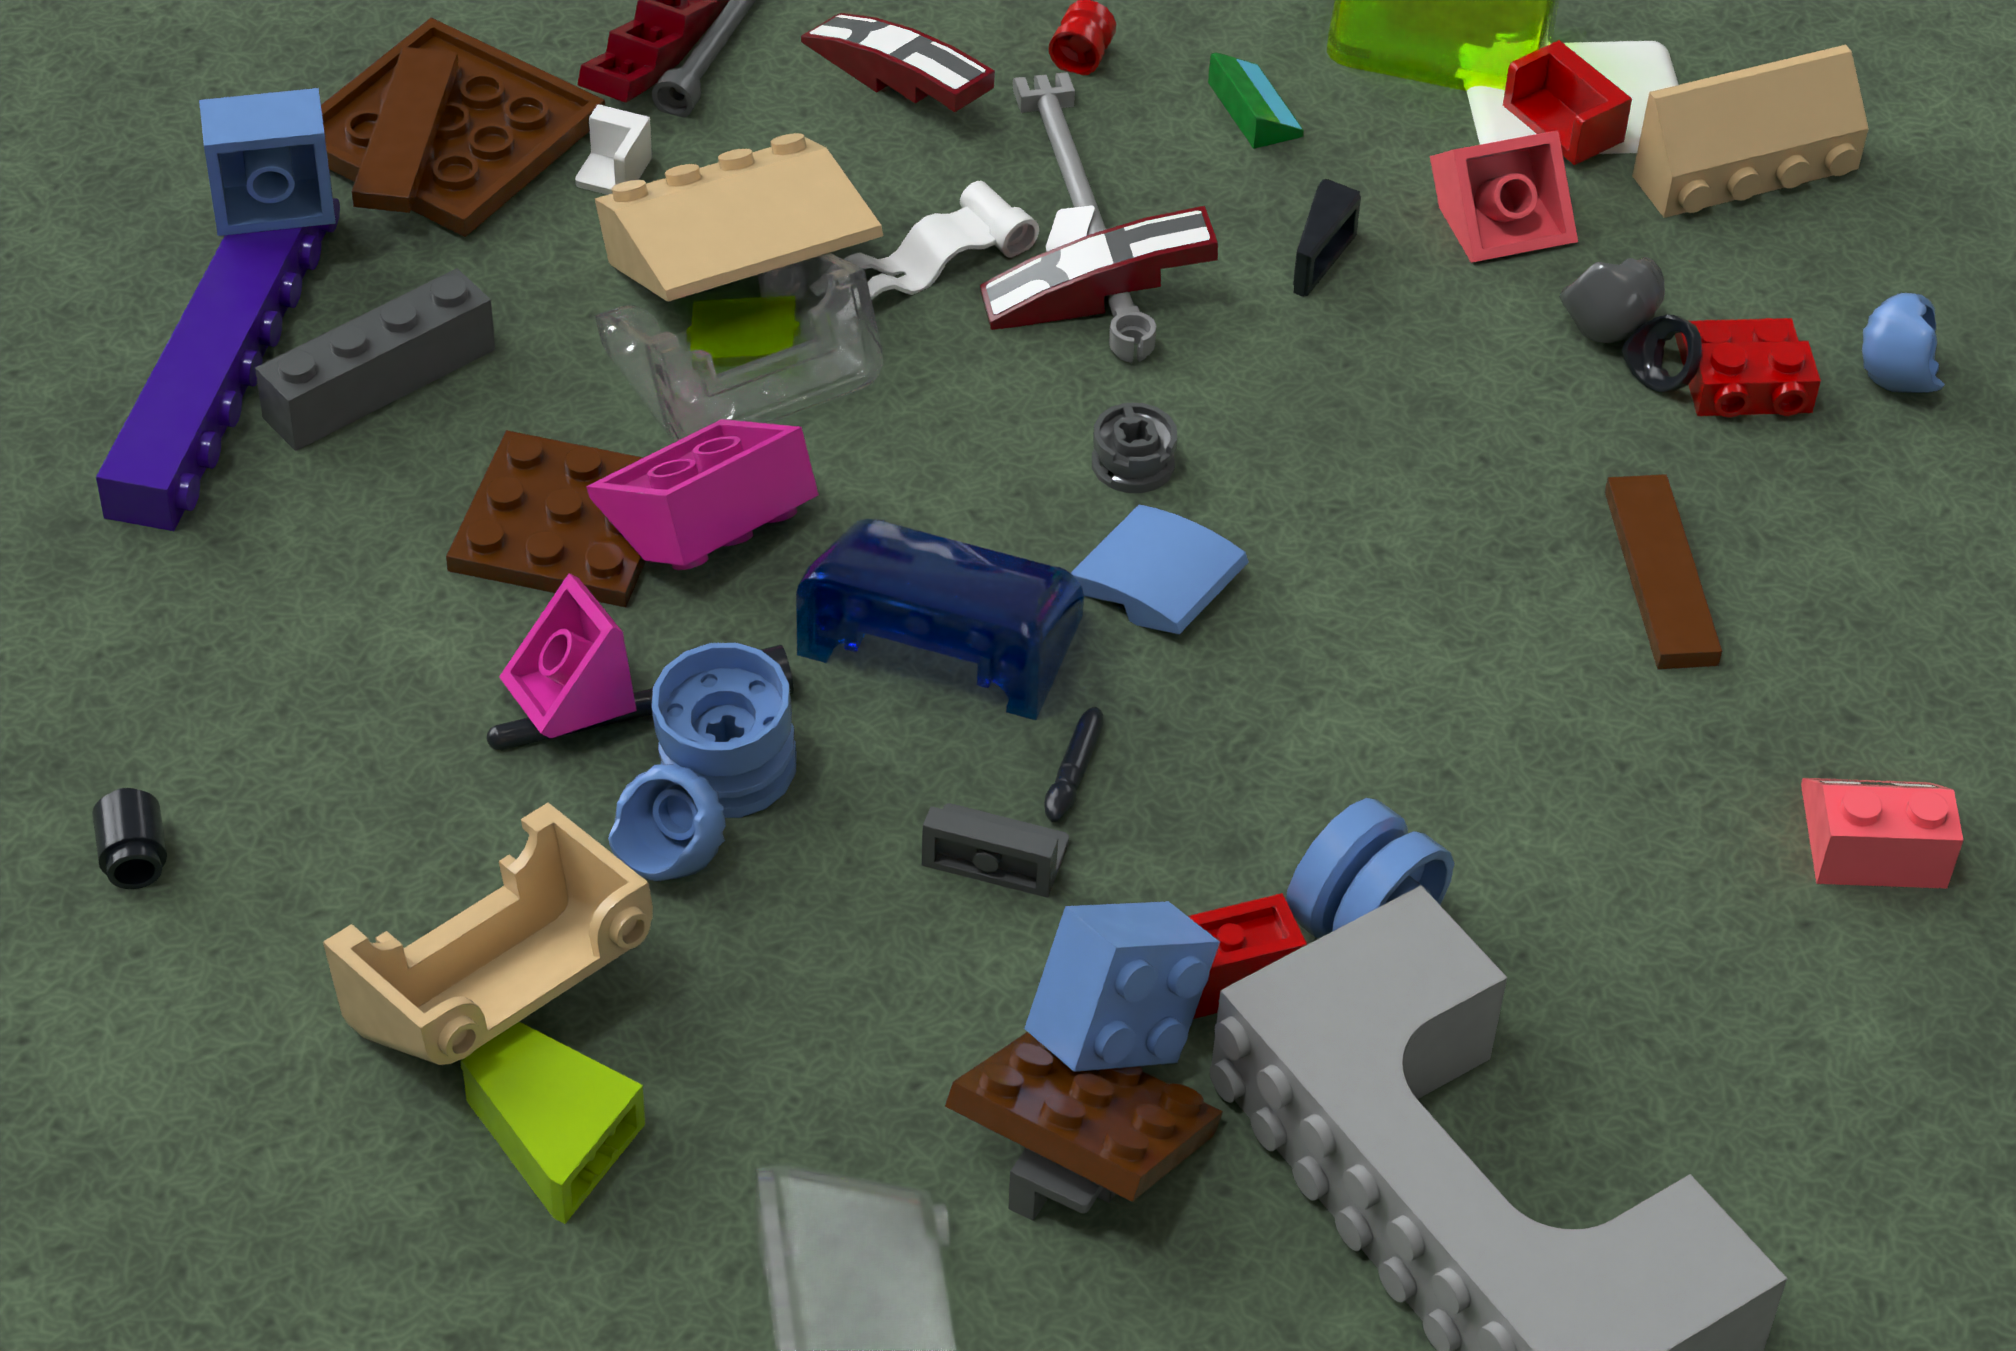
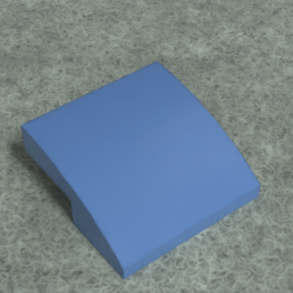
(1160, 568)

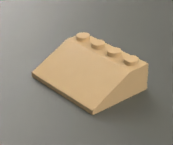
(733, 217)

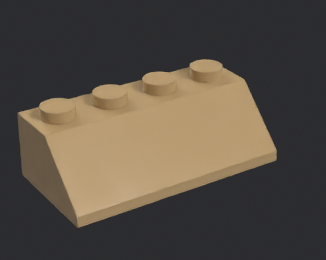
(1751, 132)

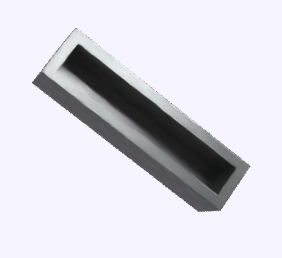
(375, 359)

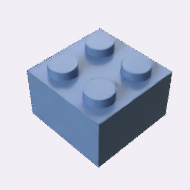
(267, 161)
(1121, 985)

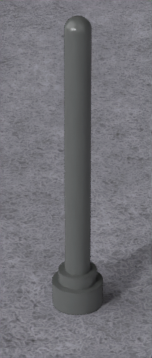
(680, 88)

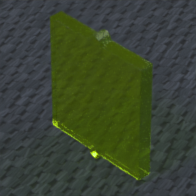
(743, 328)

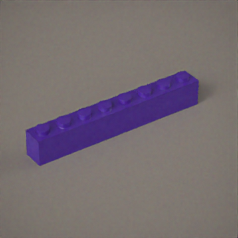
(204, 374)

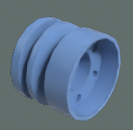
(729, 721)

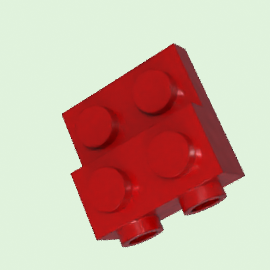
(1752, 368)

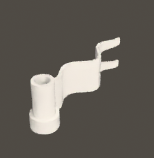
(939, 237)

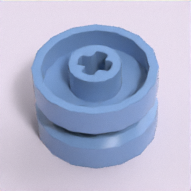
(1363, 864)

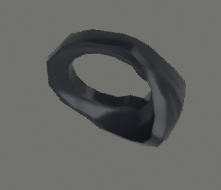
(1646, 350)

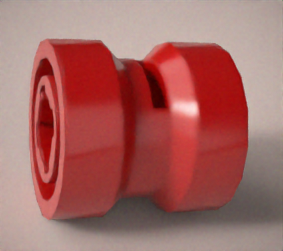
(1082, 37)

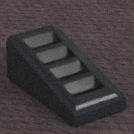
(1326, 234)

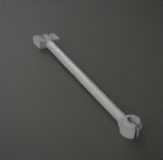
(1129, 323)

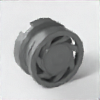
(1136, 446)

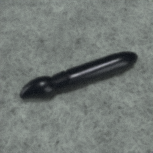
(1062, 793)

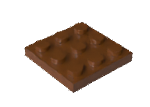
(539, 525)
(1099, 1123)

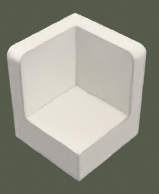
(618, 149)

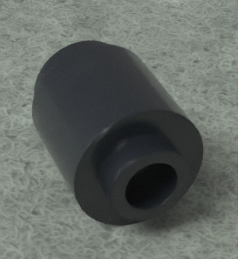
(129, 838)

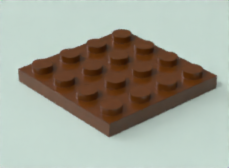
(494, 135)

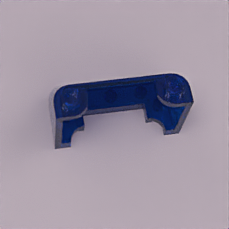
(946, 599)

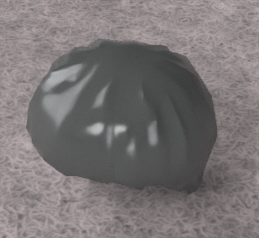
(1614, 298)

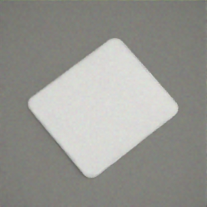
(1069, 226)

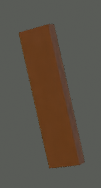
(405, 130)
(1662, 572)

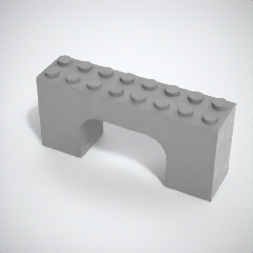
(1330, 1073)

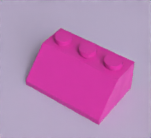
(707, 490)

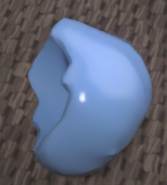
(1902, 345)
(667, 823)

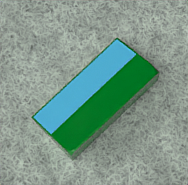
(1252, 101)

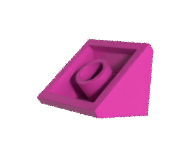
(571, 665)

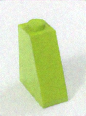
(552, 1113)

